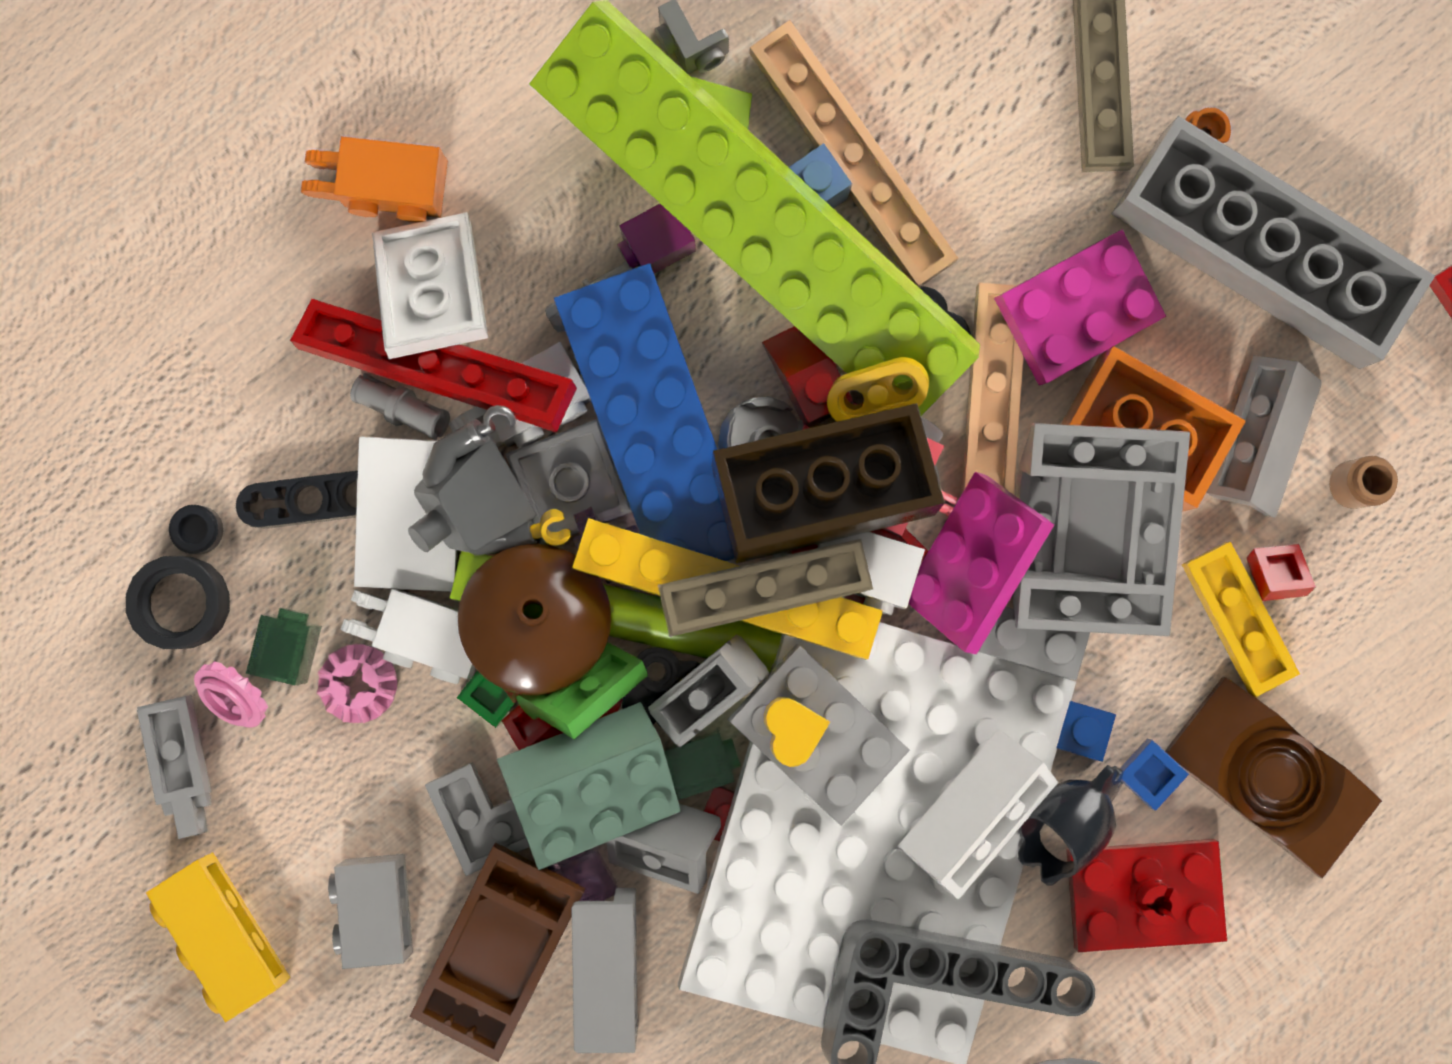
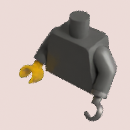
(475, 498)

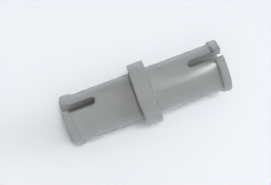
(400, 406)

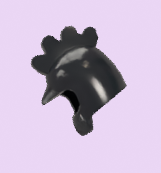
(1081, 816)

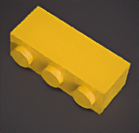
(217, 937)

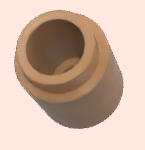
(1363, 482)

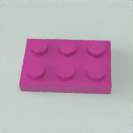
(1080, 307)
(977, 562)

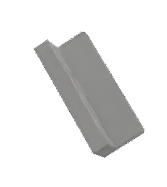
(1277, 410)
(605, 974)

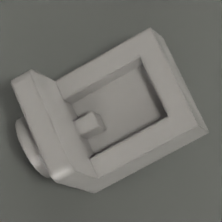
(678, 38)

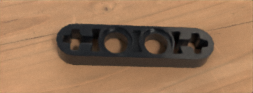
(333, 506)

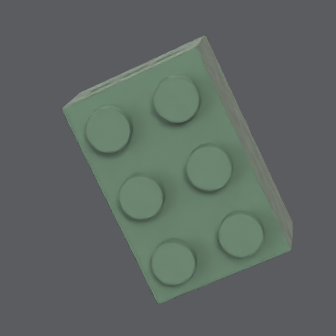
(590, 786)

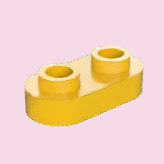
(878, 388)

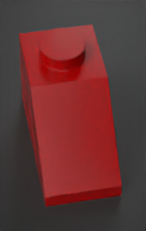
(804, 373)

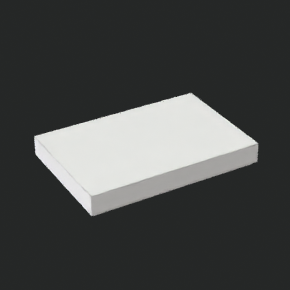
(428, 285)
(385, 511)

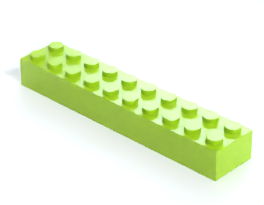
(747, 203)

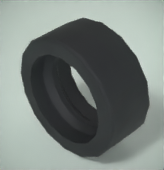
(139, 602)

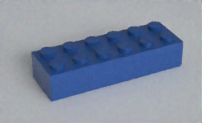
(648, 409)

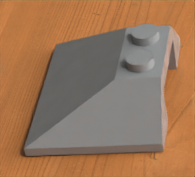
(1114, 528)

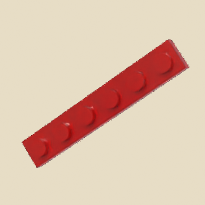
(449, 371)

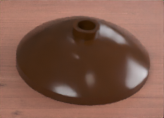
(540, 652)

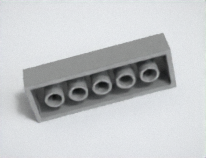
(1273, 244)

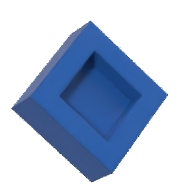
(1086, 731)
(1152, 774)

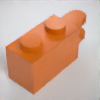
(381, 178)

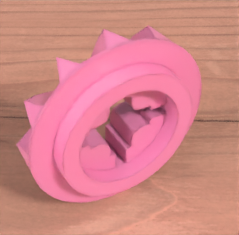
(376, 672)
(230, 695)

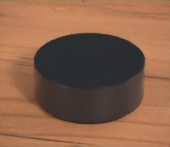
(196, 529)

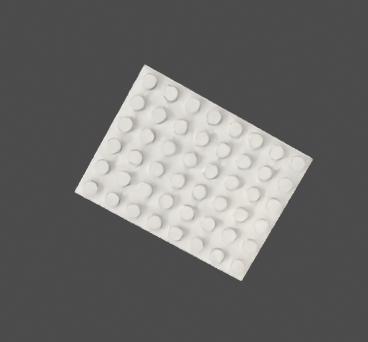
(797, 879)

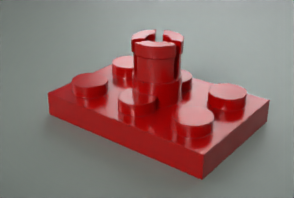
(1149, 897)

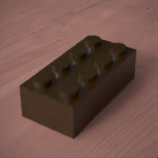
(826, 482)

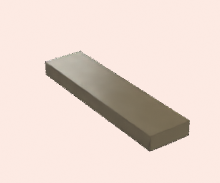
(1103, 85)
(765, 587)

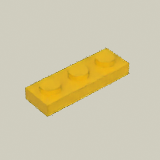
(1240, 619)

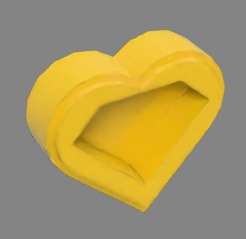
(794, 730)

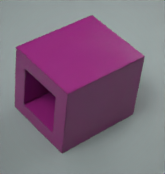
(655, 239)

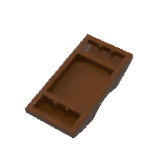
(1273, 776)
(497, 952)

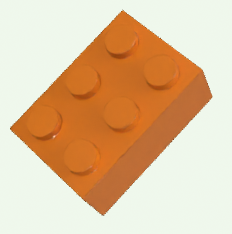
(1134, 395)

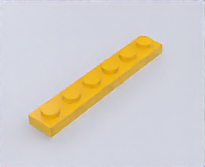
(651, 562)

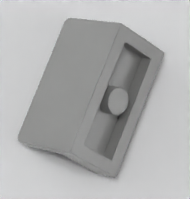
(669, 848)

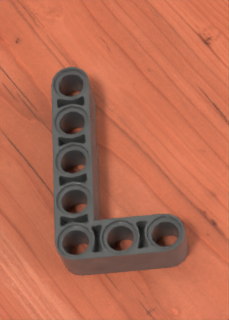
(938, 973)

